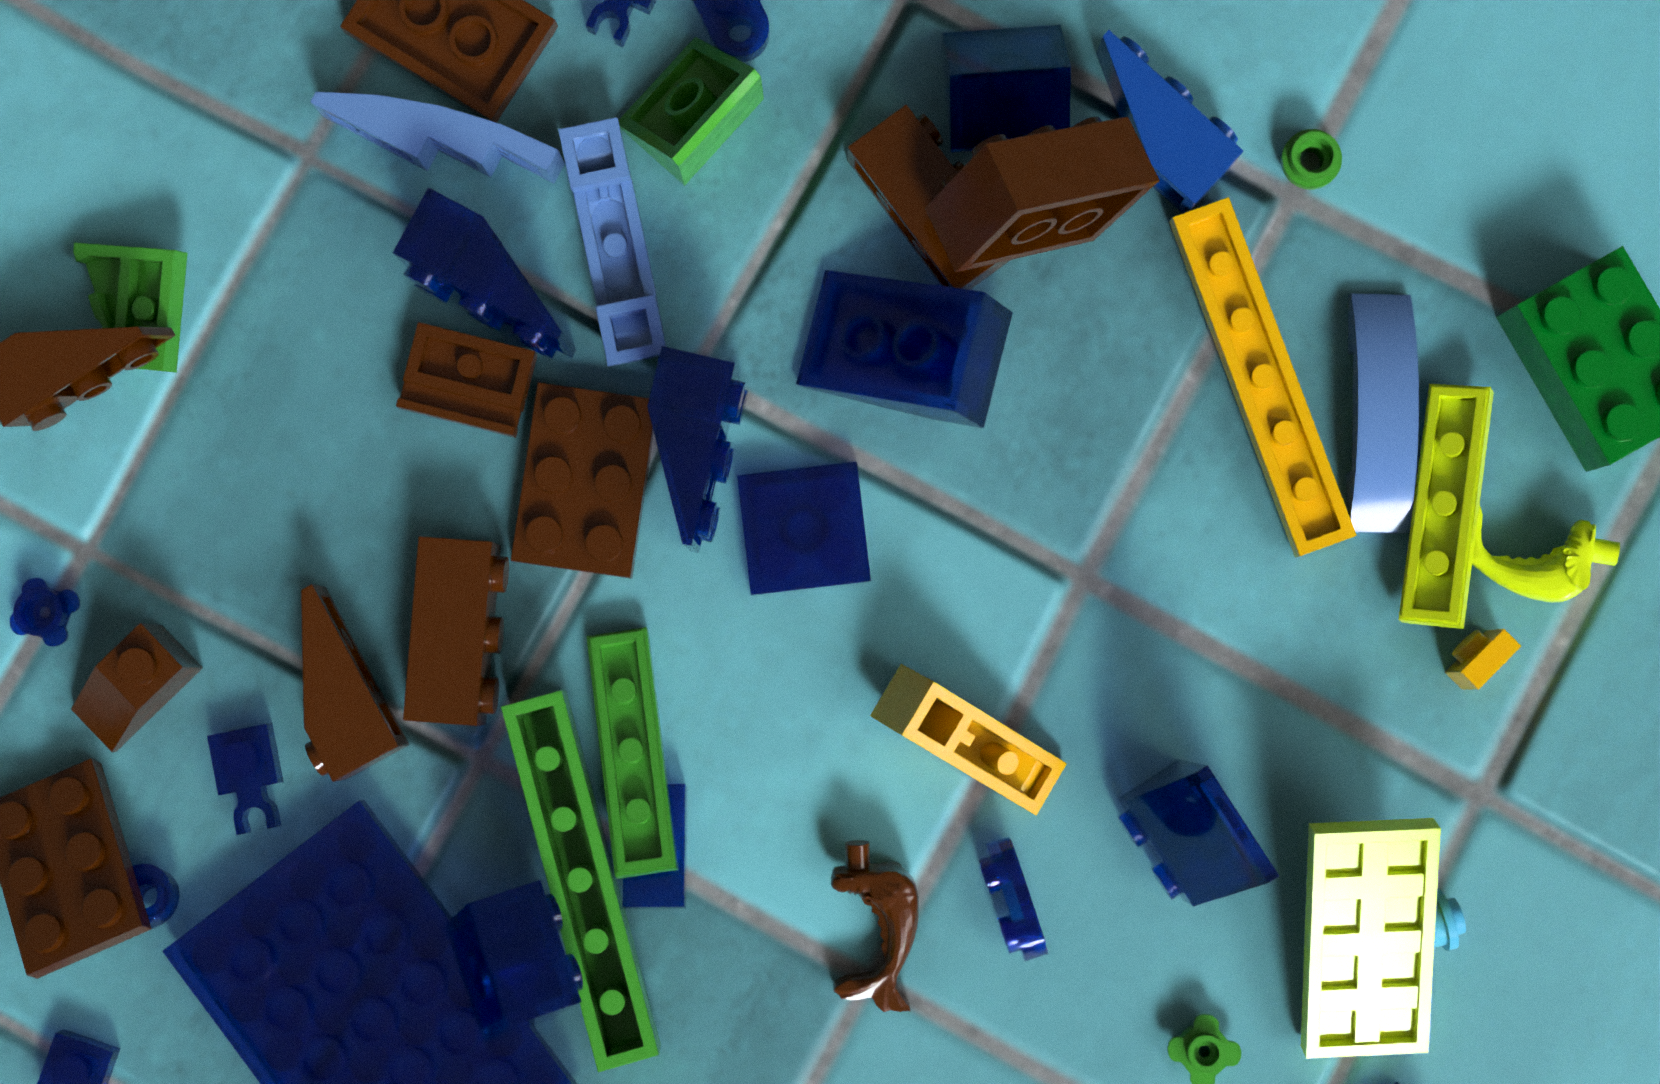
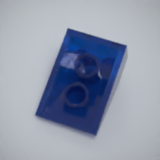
(906, 346)
(1194, 835)

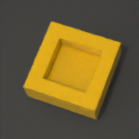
(1481, 657)

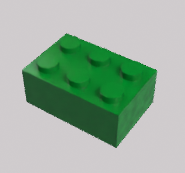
(1594, 357)

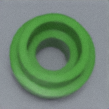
(1318, 143)

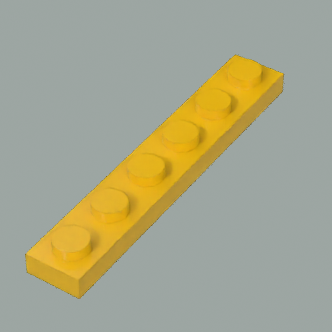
(1262, 377)

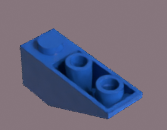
(1178, 139)

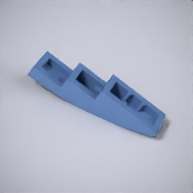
(422, 129)

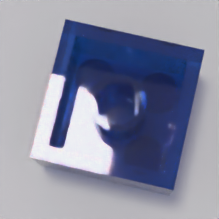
(514, 960)

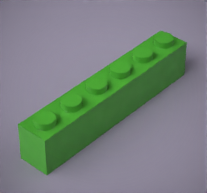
(582, 879)

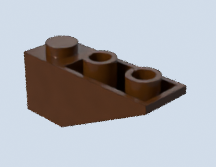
(56, 368)

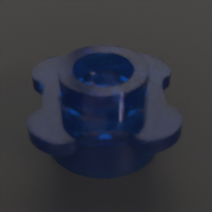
(27, 617)

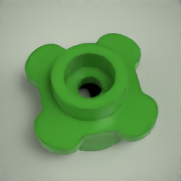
(1203, 1033)

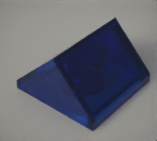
(1005, 83)

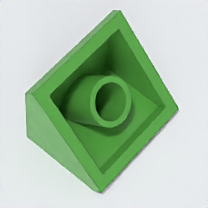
(693, 108)

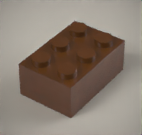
(1040, 191)

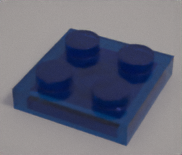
(804, 528)

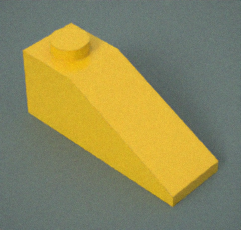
(968, 739)

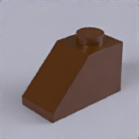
(133, 684)

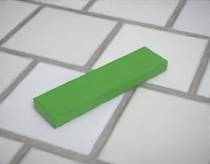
(632, 753)

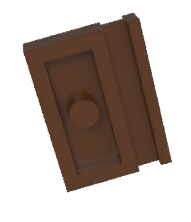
(467, 379)

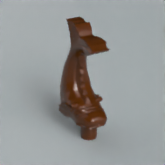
(896, 902)

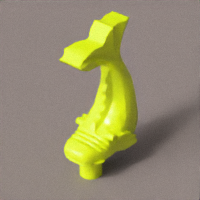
(1552, 576)

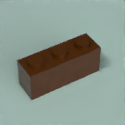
(905, 173)
(455, 631)

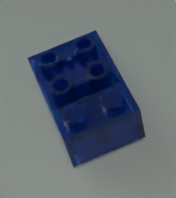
(460, 255)
(690, 417)

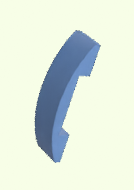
(613, 241)
(1384, 412)

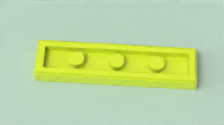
(1446, 505)

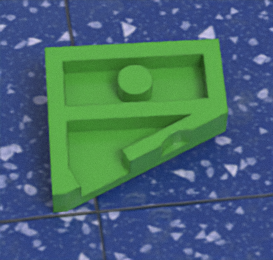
(137, 291)

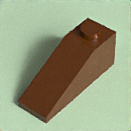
(341, 699)

